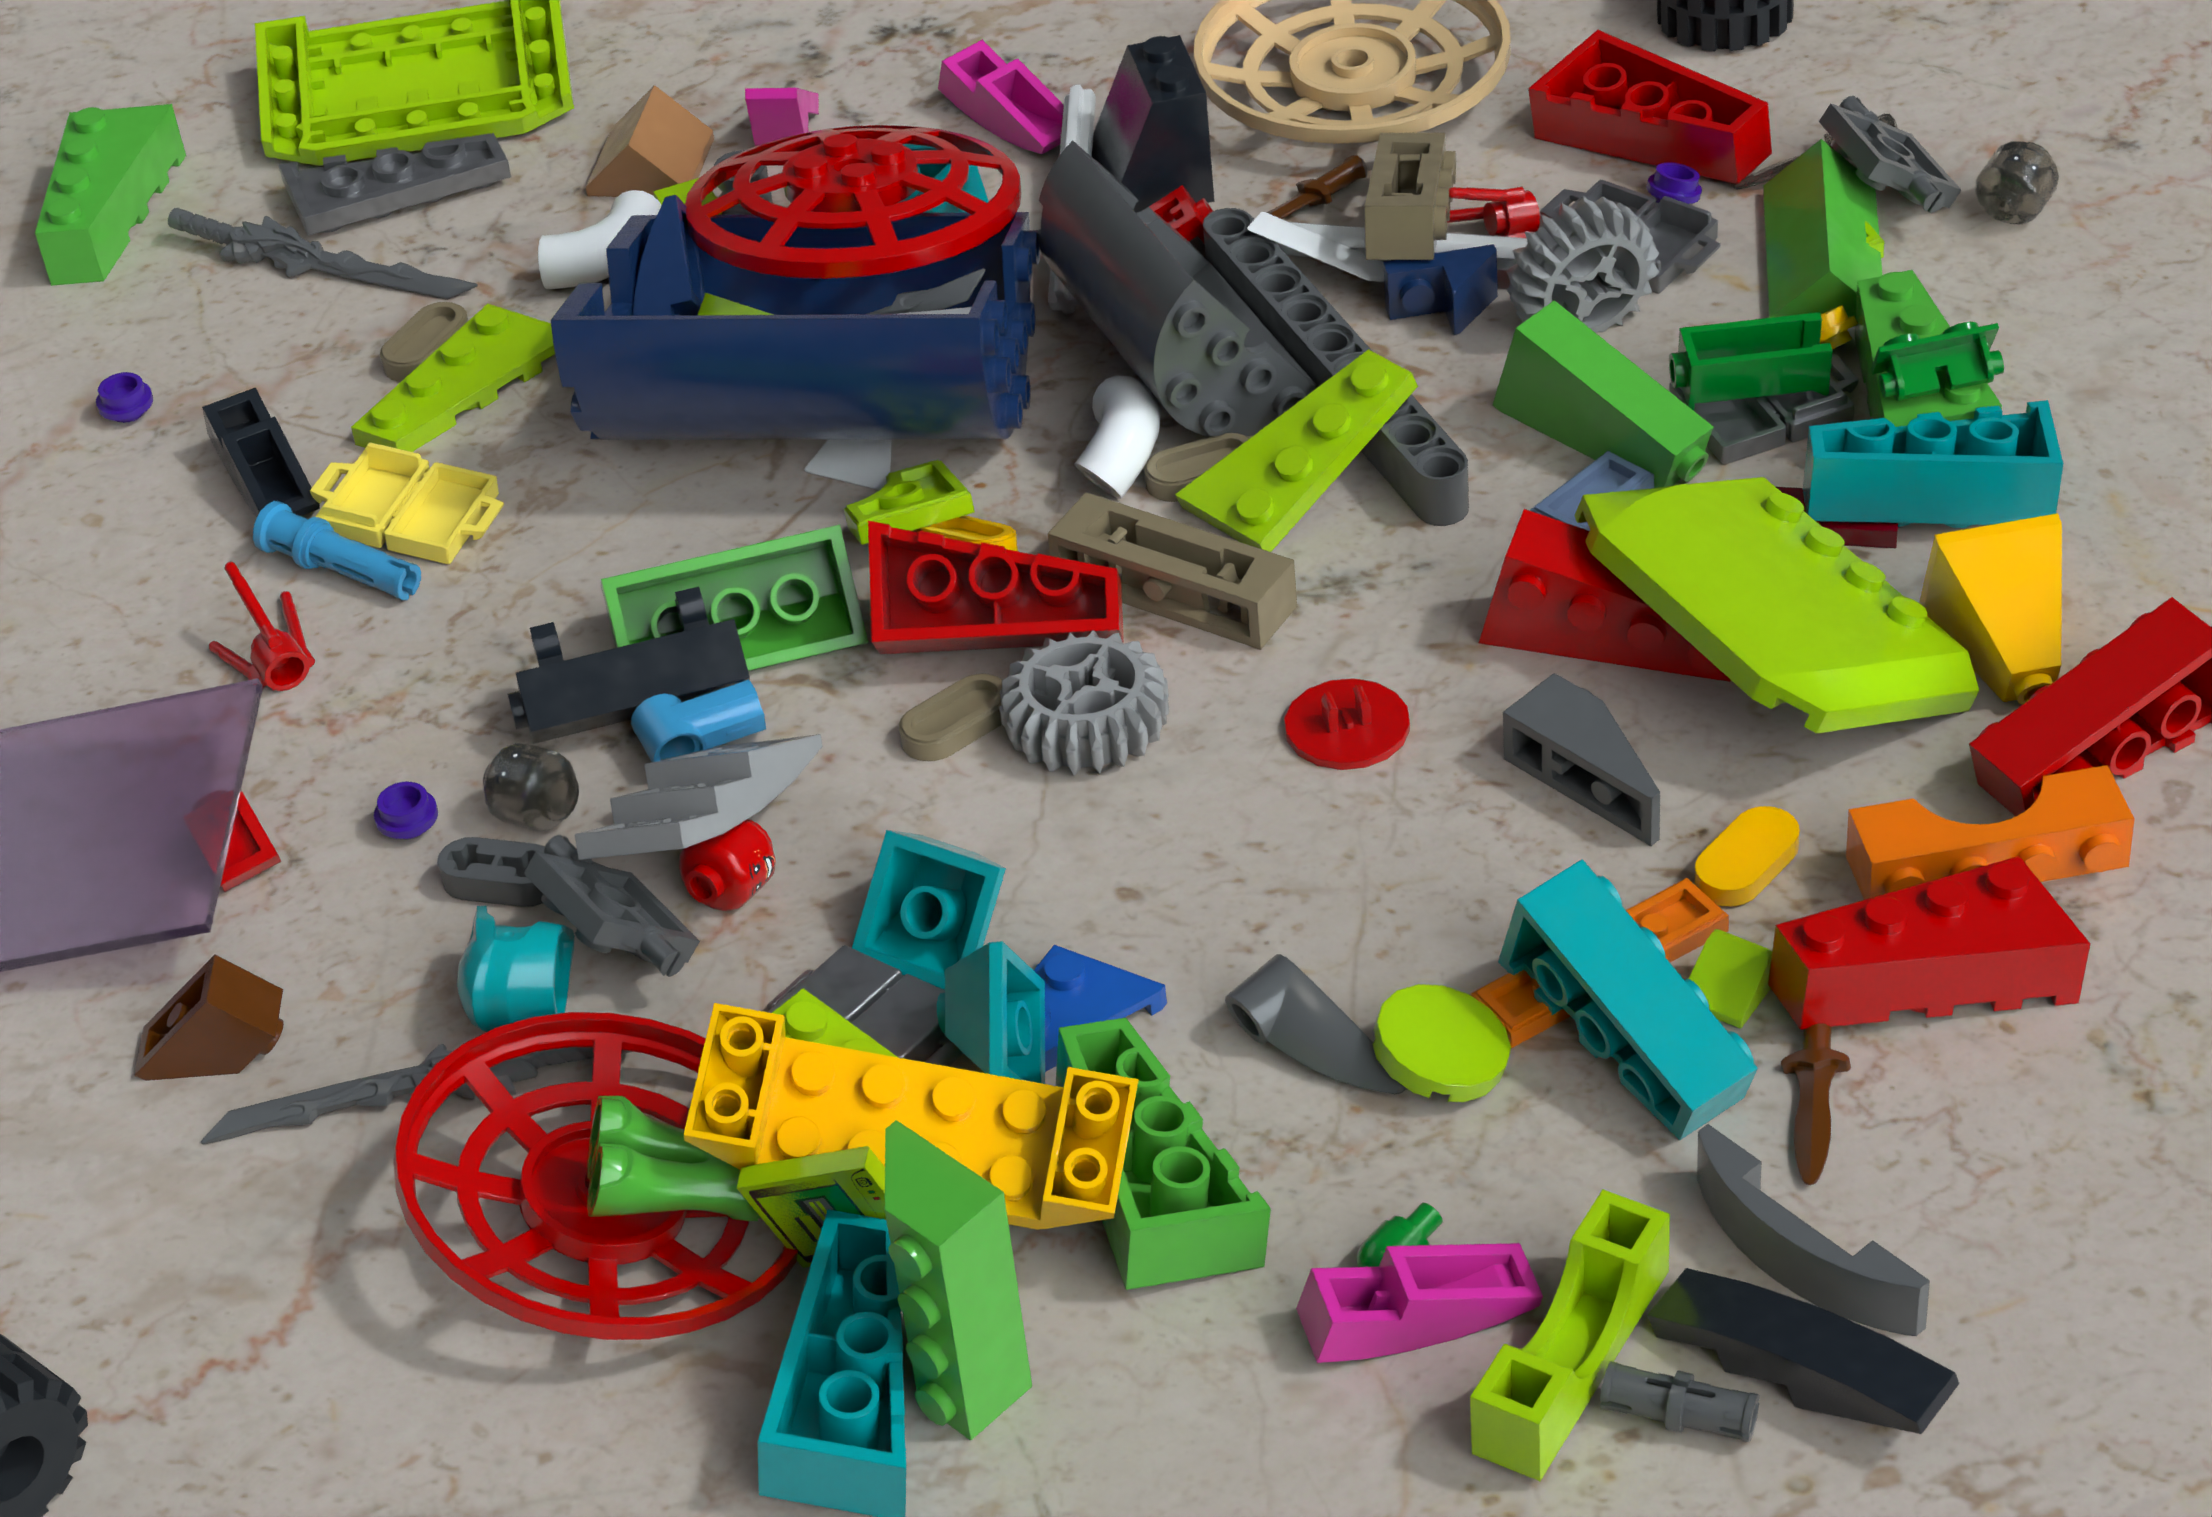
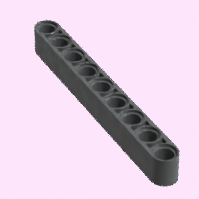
(1411, 445)

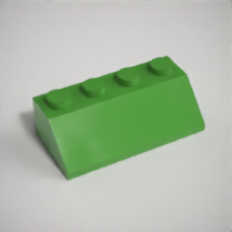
(785, 595)
(954, 1284)

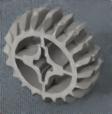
(1587, 261)
(1084, 702)

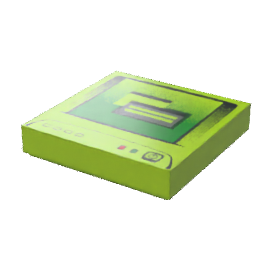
(799, 1191)

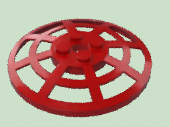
(852, 182)
(556, 1185)

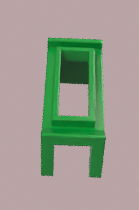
(1751, 359)

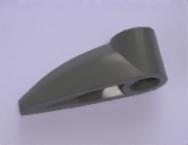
(1298, 1018)

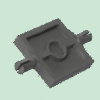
(1888, 155)
(610, 907)

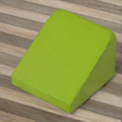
(1732, 976)

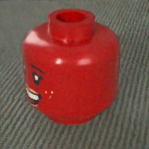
(728, 866)

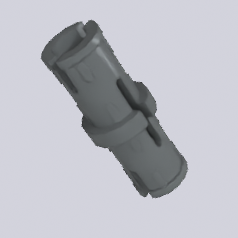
(1679, 1401)

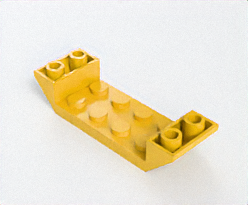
(790, 1098)

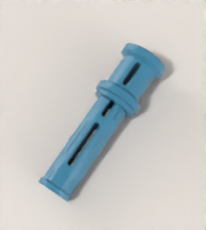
(316, 544)

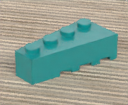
(1935, 469)
(1627, 999)
(839, 1391)

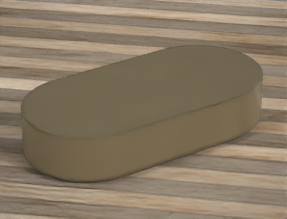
(420, 338)
(1179, 466)
(952, 718)

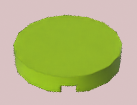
(1441, 1042)

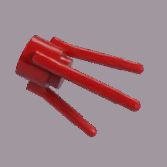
(1507, 215)
(276, 656)

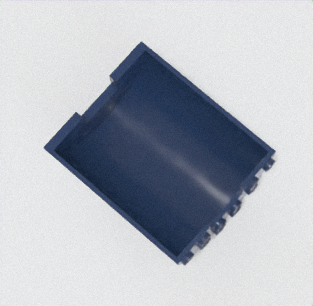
(809, 363)

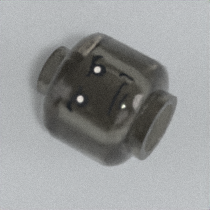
(2017, 182)
(530, 787)

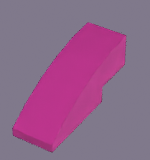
(1003, 98)
(1414, 1299)

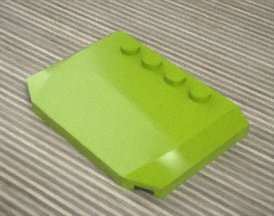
(410, 79)
(1779, 602)

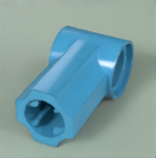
(679, 728)

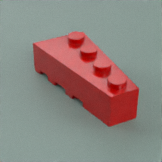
(975, 596)
(1570, 605)
(2108, 710)

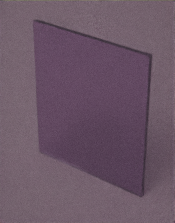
(119, 822)

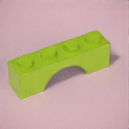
(1539, 1392)

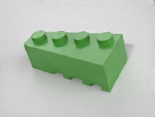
(102, 187)
(1901, 306)
(1178, 1195)

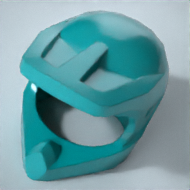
(514, 971)

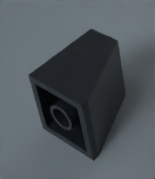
(1156, 124)

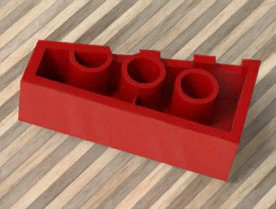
(1649, 111)
(1929, 948)

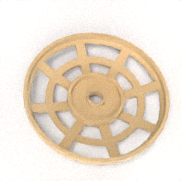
(1350, 67)

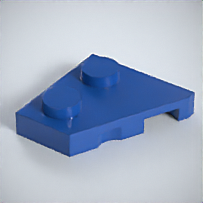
(1089, 992)

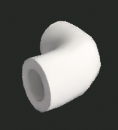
(582, 254)
(1125, 435)

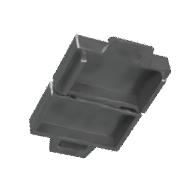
(1679, 230)
(1762, 423)
(879, 1002)

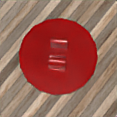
(1347, 724)

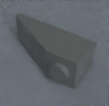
(1580, 751)

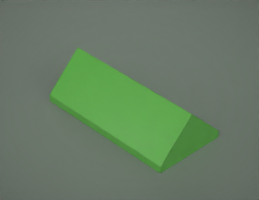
(1818, 234)

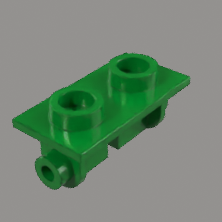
(1914, 361)

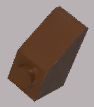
(211, 1025)

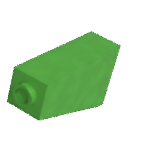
(1598, 400)

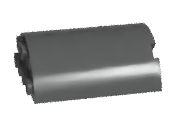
(1163, 304)

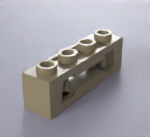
(1408, 196)
(1174, 567)

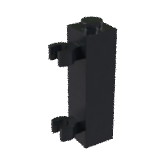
(612, 683)

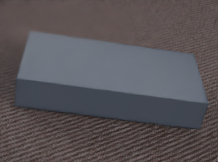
(1603, 475)

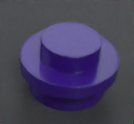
(1675, 182)
(123, 397)
(405, 810)

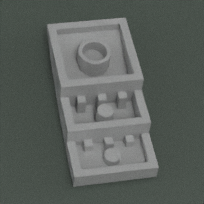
(699, 796)

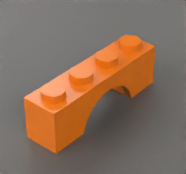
(2069, 831)

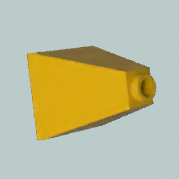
(2001, 600)

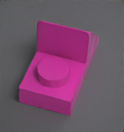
(779, 112)

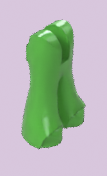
(650, 1168)

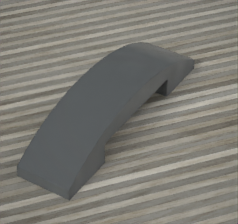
(1863, 1287)

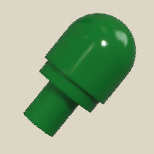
(1399, 1232)

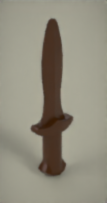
(1320, 190)
(1814, 1069)

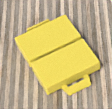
(403, 502)

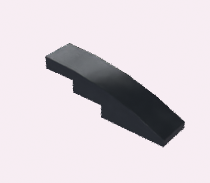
(1817, 1354)

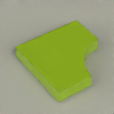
(911, 500)

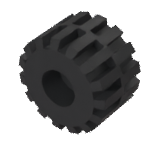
(1724, 22)
(36, 1433)

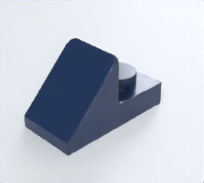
(1453, 283)

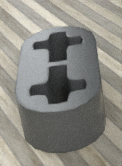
(489, 871)

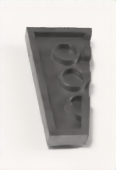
(392, 181)

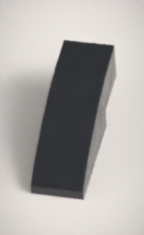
(257, 453)

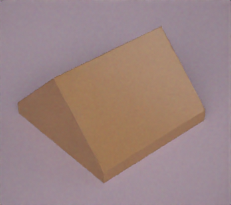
(651, 148)

